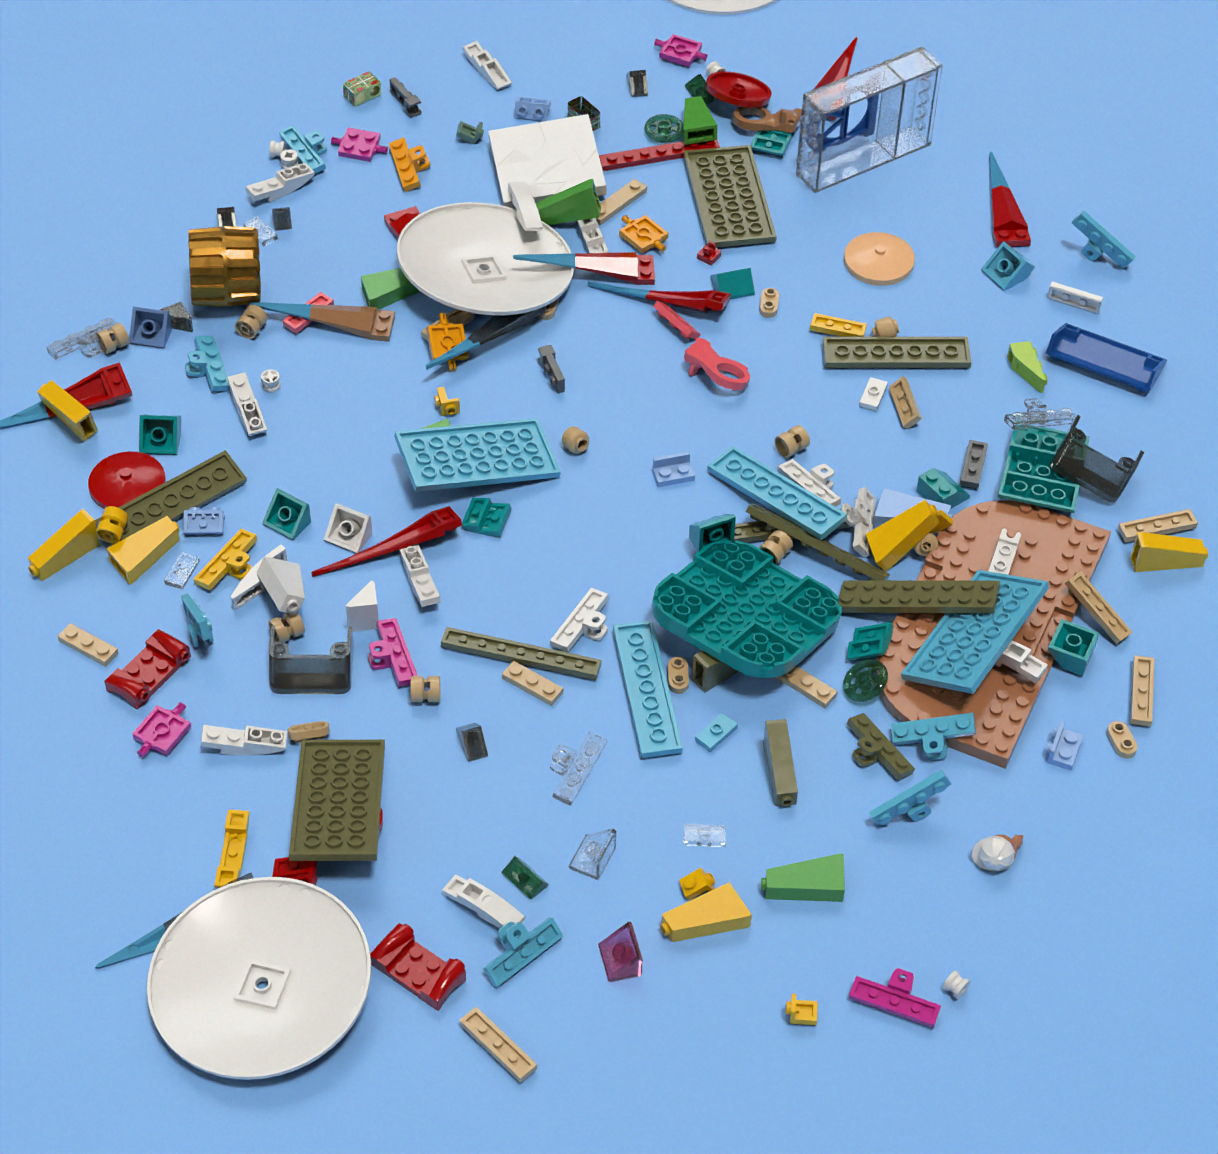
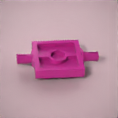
(680, 50)
(359, 144)
(161, 730)

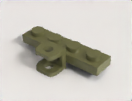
(876, 746)

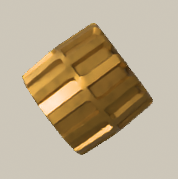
(224, 266)

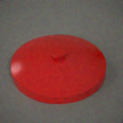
(738, 89)
(124, 478)

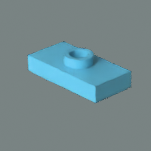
(716, 732)

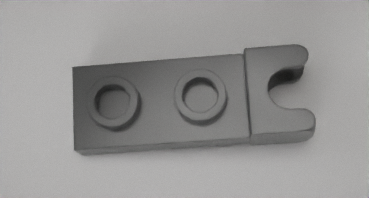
(405, 98)
(548, 363)

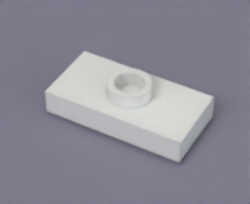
(873, 394)

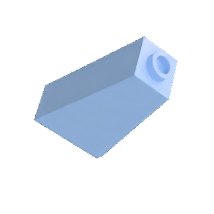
(894, 503)

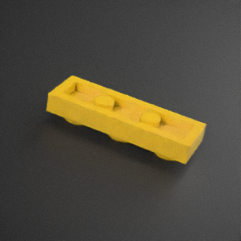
(837, 326)

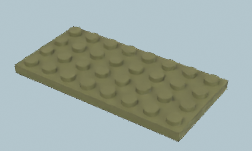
(729, 196)
(338, 801)

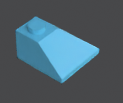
(1007, 267)

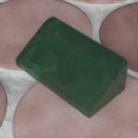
(697, 87)
(524, 877)

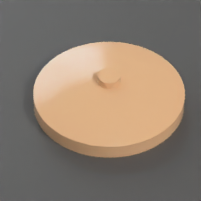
(879, 258)

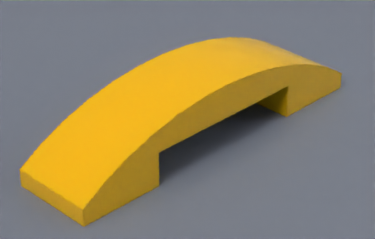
(233, 847)

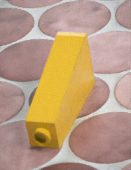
(68, 410)
(900, 534)
(65, 546)
(143, 549)
(1166, 552)
(707, 915)

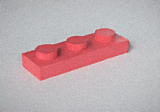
(676, 321)
(296, 324)

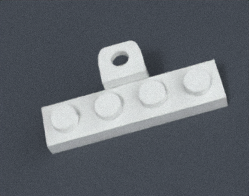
(815, 482)
(862, 517)
(583, 620)

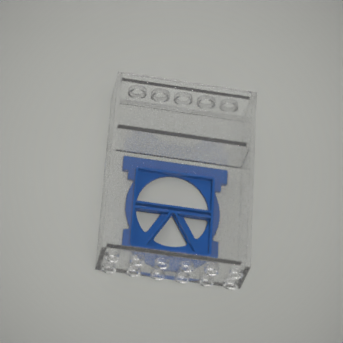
(896, 122)

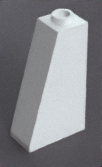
(283, 583)

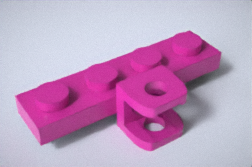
(392, 652)
(896, 998)

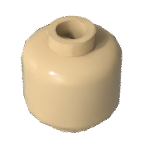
(885, 327)
(575, 440)
(930, 545)

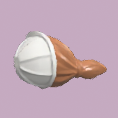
(996, 852)

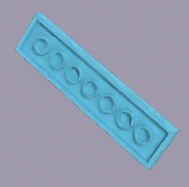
(777, 492)
(647, 689)

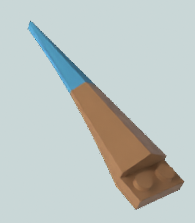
(359, 320)

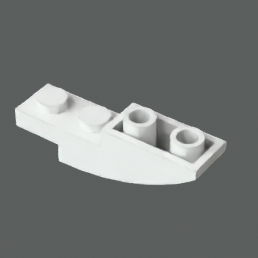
(282, 185)
(246, 404)
(419, 576)
(1019, 659)
(244, 742)
(482, 900)

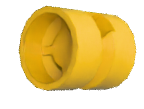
(112, 524)

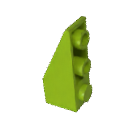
(1026, 364)

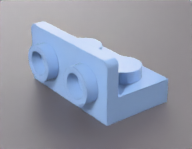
(532, 108)
(673, 469)
(203, 521)
(1064, 748)

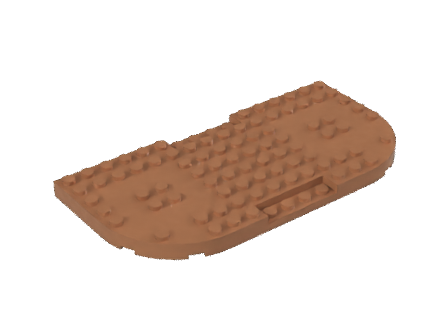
(1049, 550)

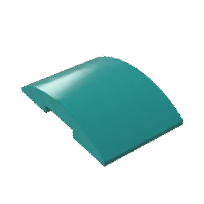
(1029, 473)

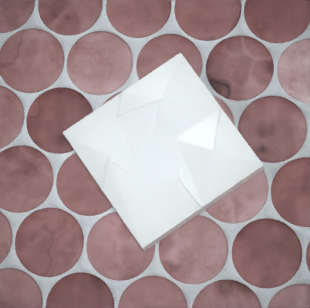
(547, 157)

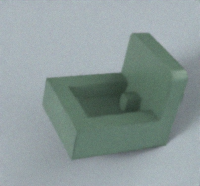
(470, 133)

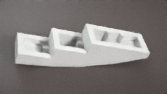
(486, 66)
(526, 208)
(592, 236)
(251, 585)

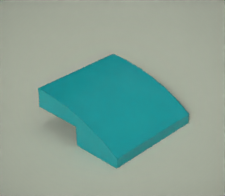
(771, 142)
(486, 517)
(870, 641)

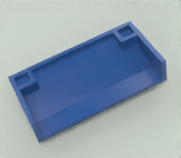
(1105, 356)

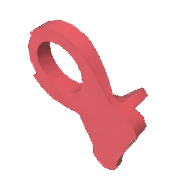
(703, 356)

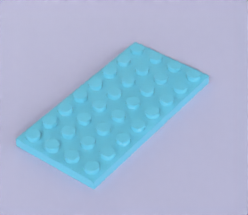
(476, 454)
(969, 644)

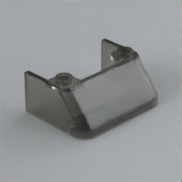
(1091, 467)
(310, 672)

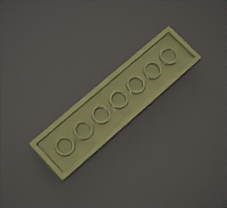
(896, 352)
(182, 492)
(919, 596)

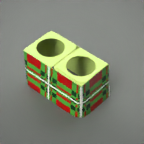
(361, 88)

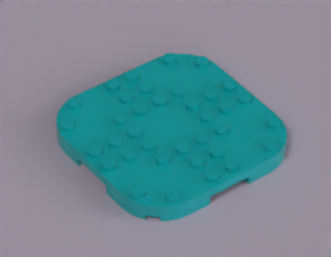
(746, 609)

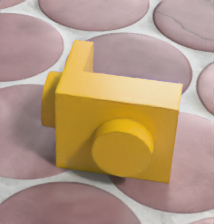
(446, 405)
(697, 883)
(801, 1011)

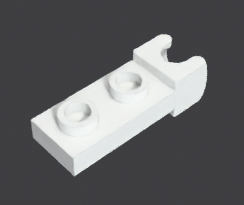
(1005, 553)

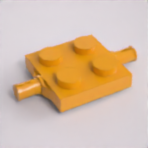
(643, 233)
(444, 338)

